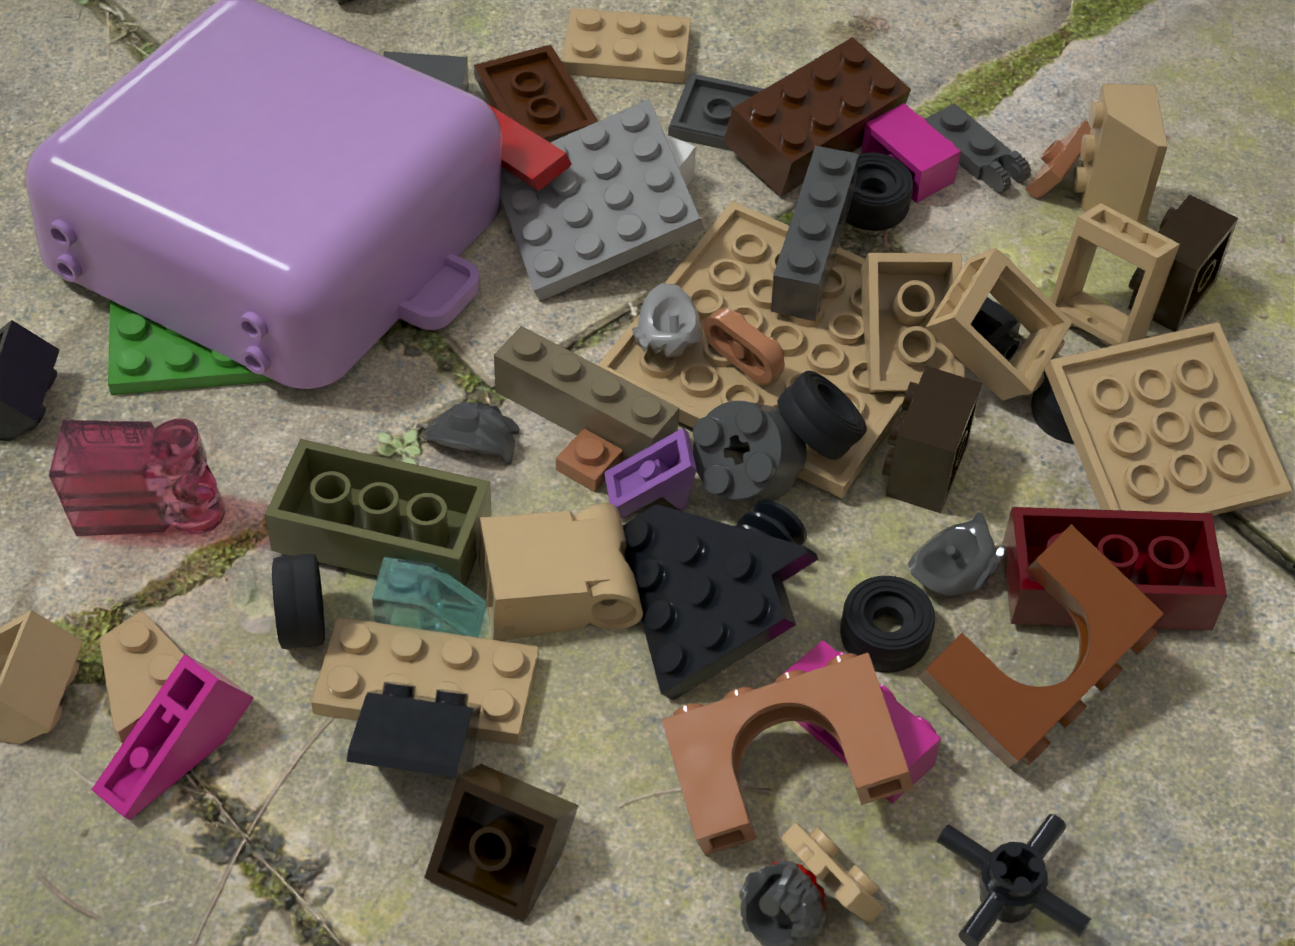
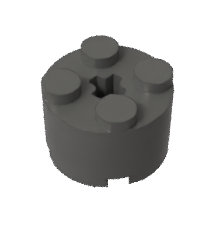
(747, 452)

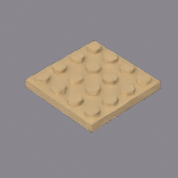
(1168, 425)

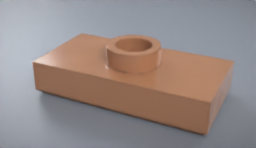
(1058, 161)

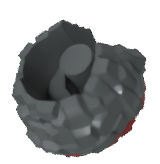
(783, 905)

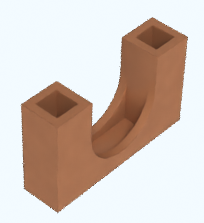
(712, 740)

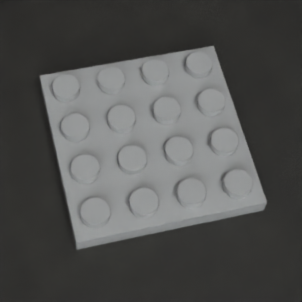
(606, 208)

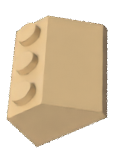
(1122, 151)

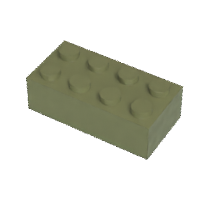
(372, 507)

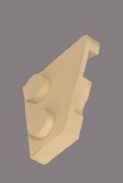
(136, 666)
(852, 887)

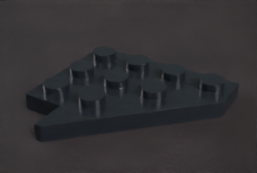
(707, 592)

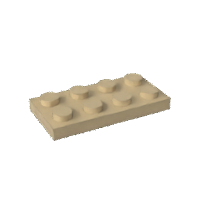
(372, 653)

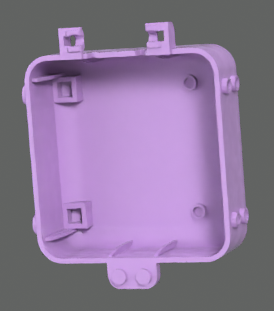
(272, 193)

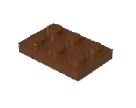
(535, 92)

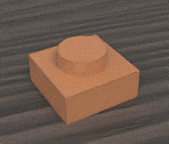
(588, 459)

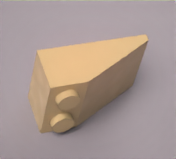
(897, 305)

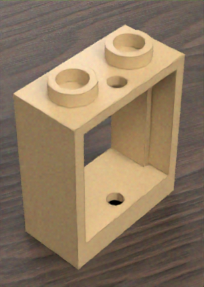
(1129, 241)
(1047, 324)

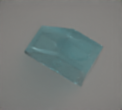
(425, 599)

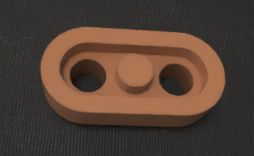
(744, 345)

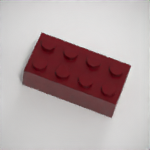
(1162, 553)

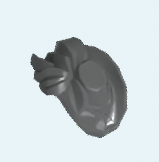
(475, 429)
(957, 558)

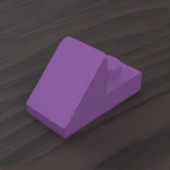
(656, 472)

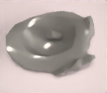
(668, 321)

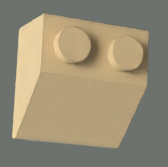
(34, 672)

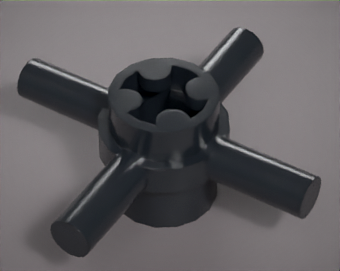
(1025, 868)

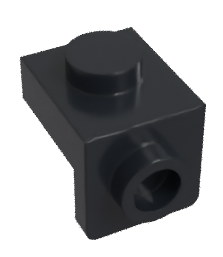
(998, 328)

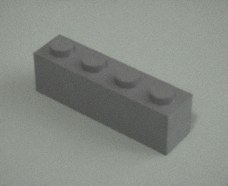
(814, 233)

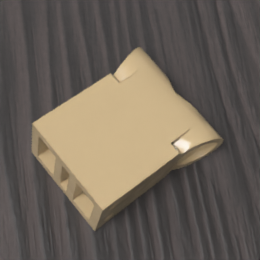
(557, 572)

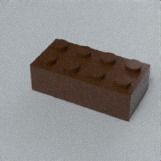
(810, 107)

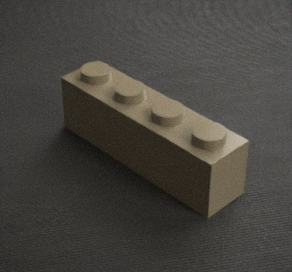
(580, 394)

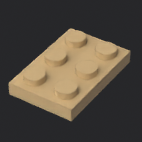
(626, 45)

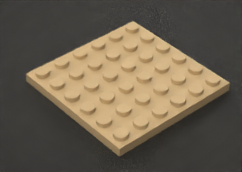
(735, 271)

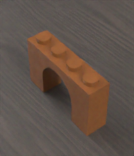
(1109, 621)

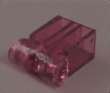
(135, 478)

